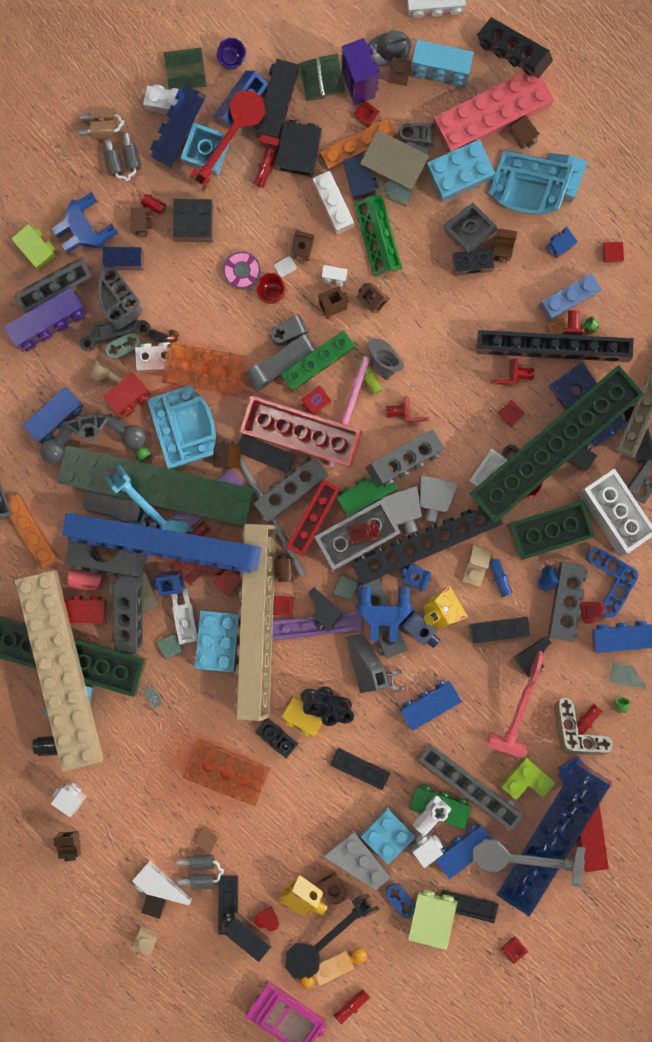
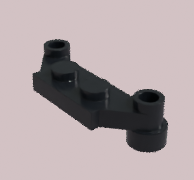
(103, 331)

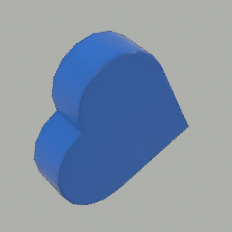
(548, 578)

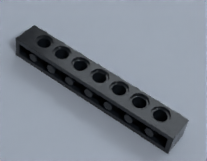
(554, 346)
(366, 575)

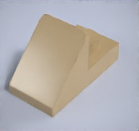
(477, 566)

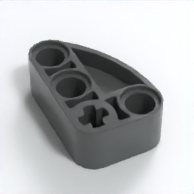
(115, 304)

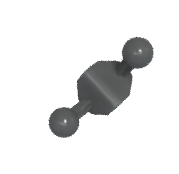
(53, 449)

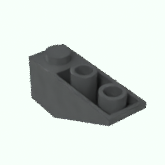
(367, 666)

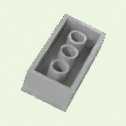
(336, 542)

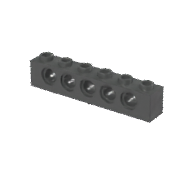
(470, 786)

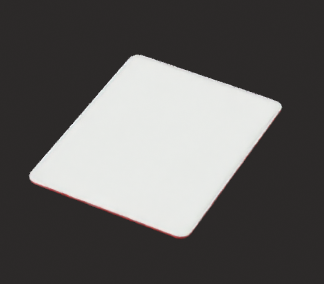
(285, 266)

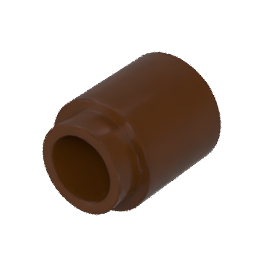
(284, 568)

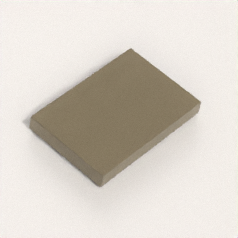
(394, 160)

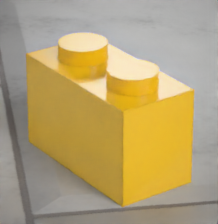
(294, 715)

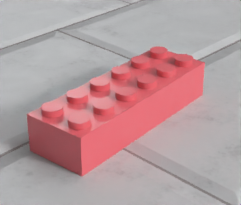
(492, 111)

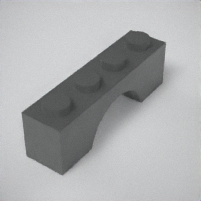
(85, 555)

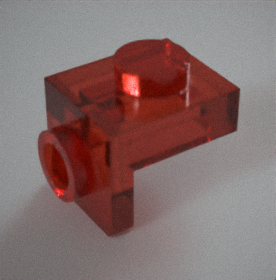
(363, 532)

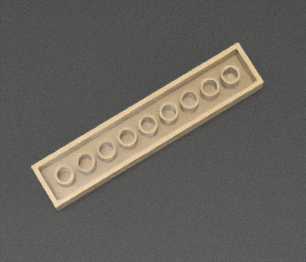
(256, 627)
(59, 670)

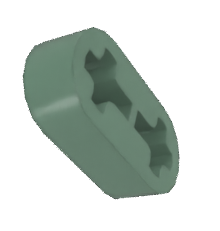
(121, 342)

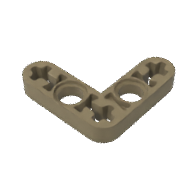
(575, 739)

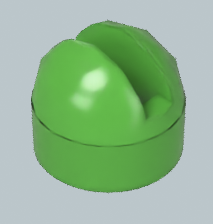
(590, 325)
(142, 454)
(622, 704)

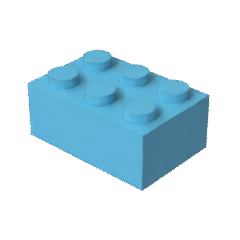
(441, 63)
(460, 170)
(217, 641)

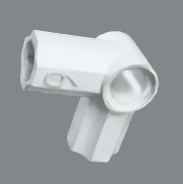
(434, 811)

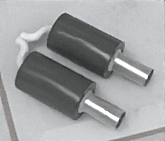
(113, 161)
(200, 862)

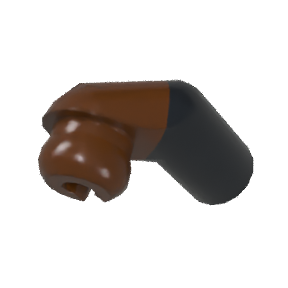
(162, 337)

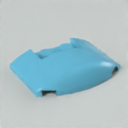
(530, 183)
(183, 426)

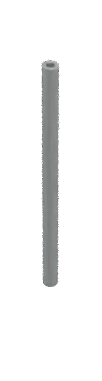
(280, 534)

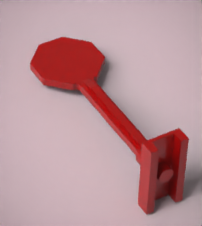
(246, 110)

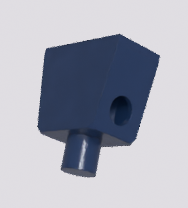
(414, 624)

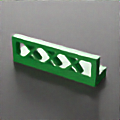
(381, 234)

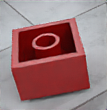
(127, 396)

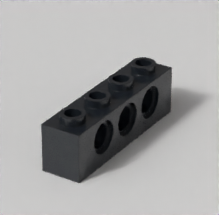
(539, 56)

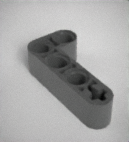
(271, 369)

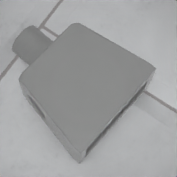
(435, 496)
(404, 508)

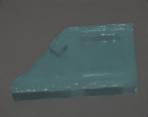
(626, 675)

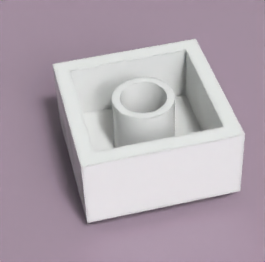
(334, 275)

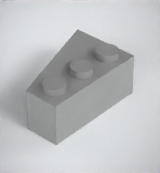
(357, 859)

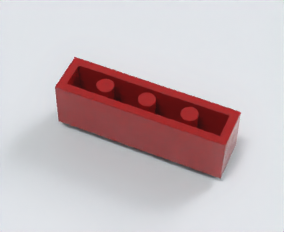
(312, 518)
(86, 610)
(594, 843)

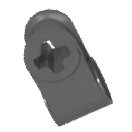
(418, 134)
(291, 330)

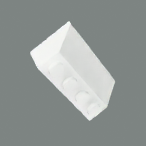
(616, 512)

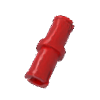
(265, 167)
(586, 721)
(351, 1006)

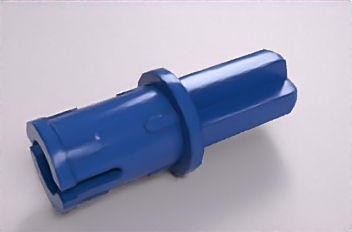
(500, 577)

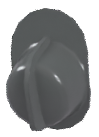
(388, 46)
(385, 359)

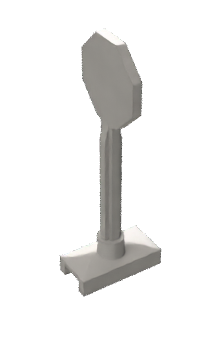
(493, 856)

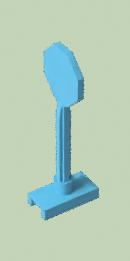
(121, 480)

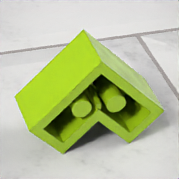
(525, 775)

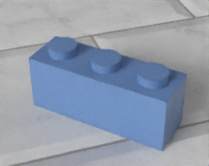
(570, 297)

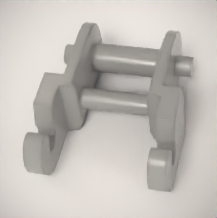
(391, 679)

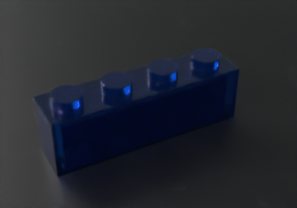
(178, 125)

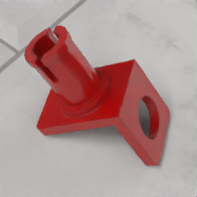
(573, 323)
(515, 373)
(404, 410)

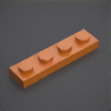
(354, 145)
(30, 532)

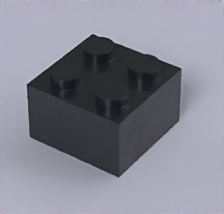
(193, 220)

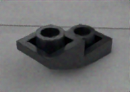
(276, 737)

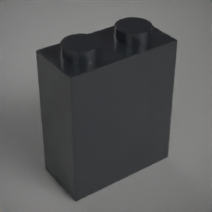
(299, 148)
(245, 935)

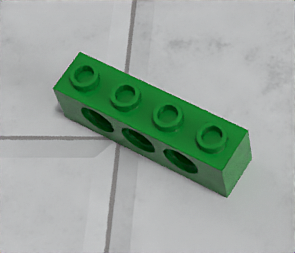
(318, 361)

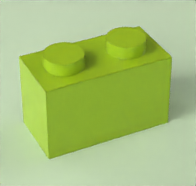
(34, 247)

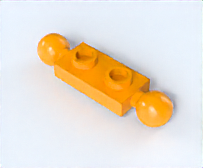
(335, 968)

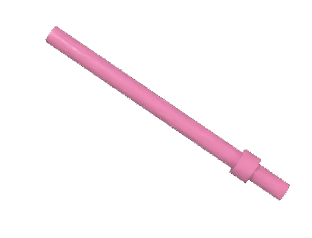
(353, 395)

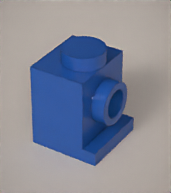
(561, 243)
(423, 580)
(166, 588)
(567, 767)

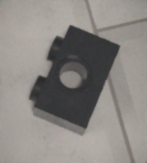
(473, 262)

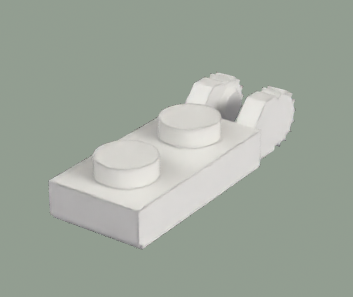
(184, 619)

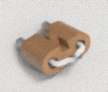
(102, 123)

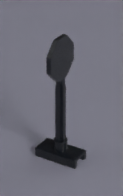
(304, 959)

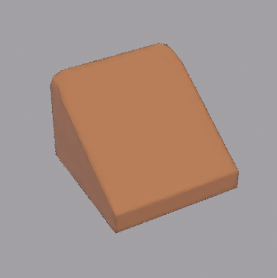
(207, 839)

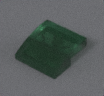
(185, 68)
(321, 77)

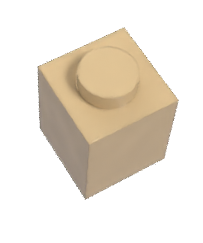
(145, 940)

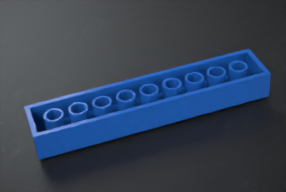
(161, 542)

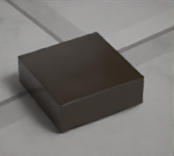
(153, 906)

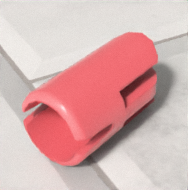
(84, 580)

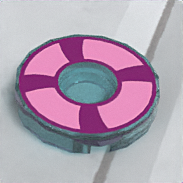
(242, 270)

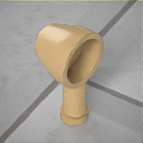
(100, 372)

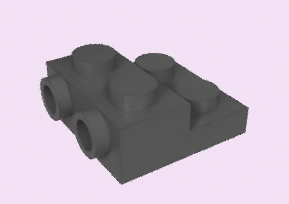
(469, 228)

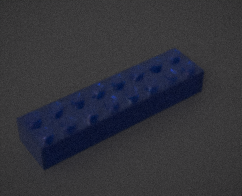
(555, 837)

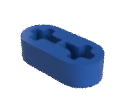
(397, 902)

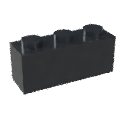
(499, 629)

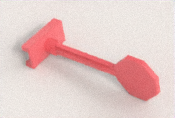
(507, 743)

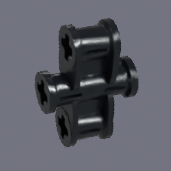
(326, 705)

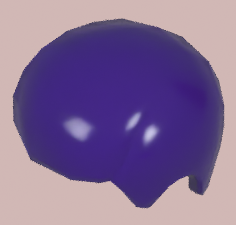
(231, 53)

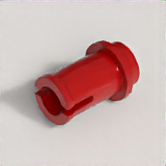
(153, 204)

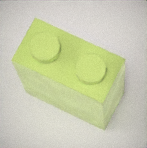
(433, 919)

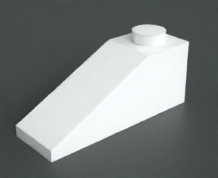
(158, 884)

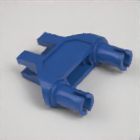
(80, 227)
(384, 615)

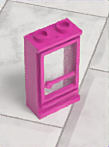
(285, 1016)

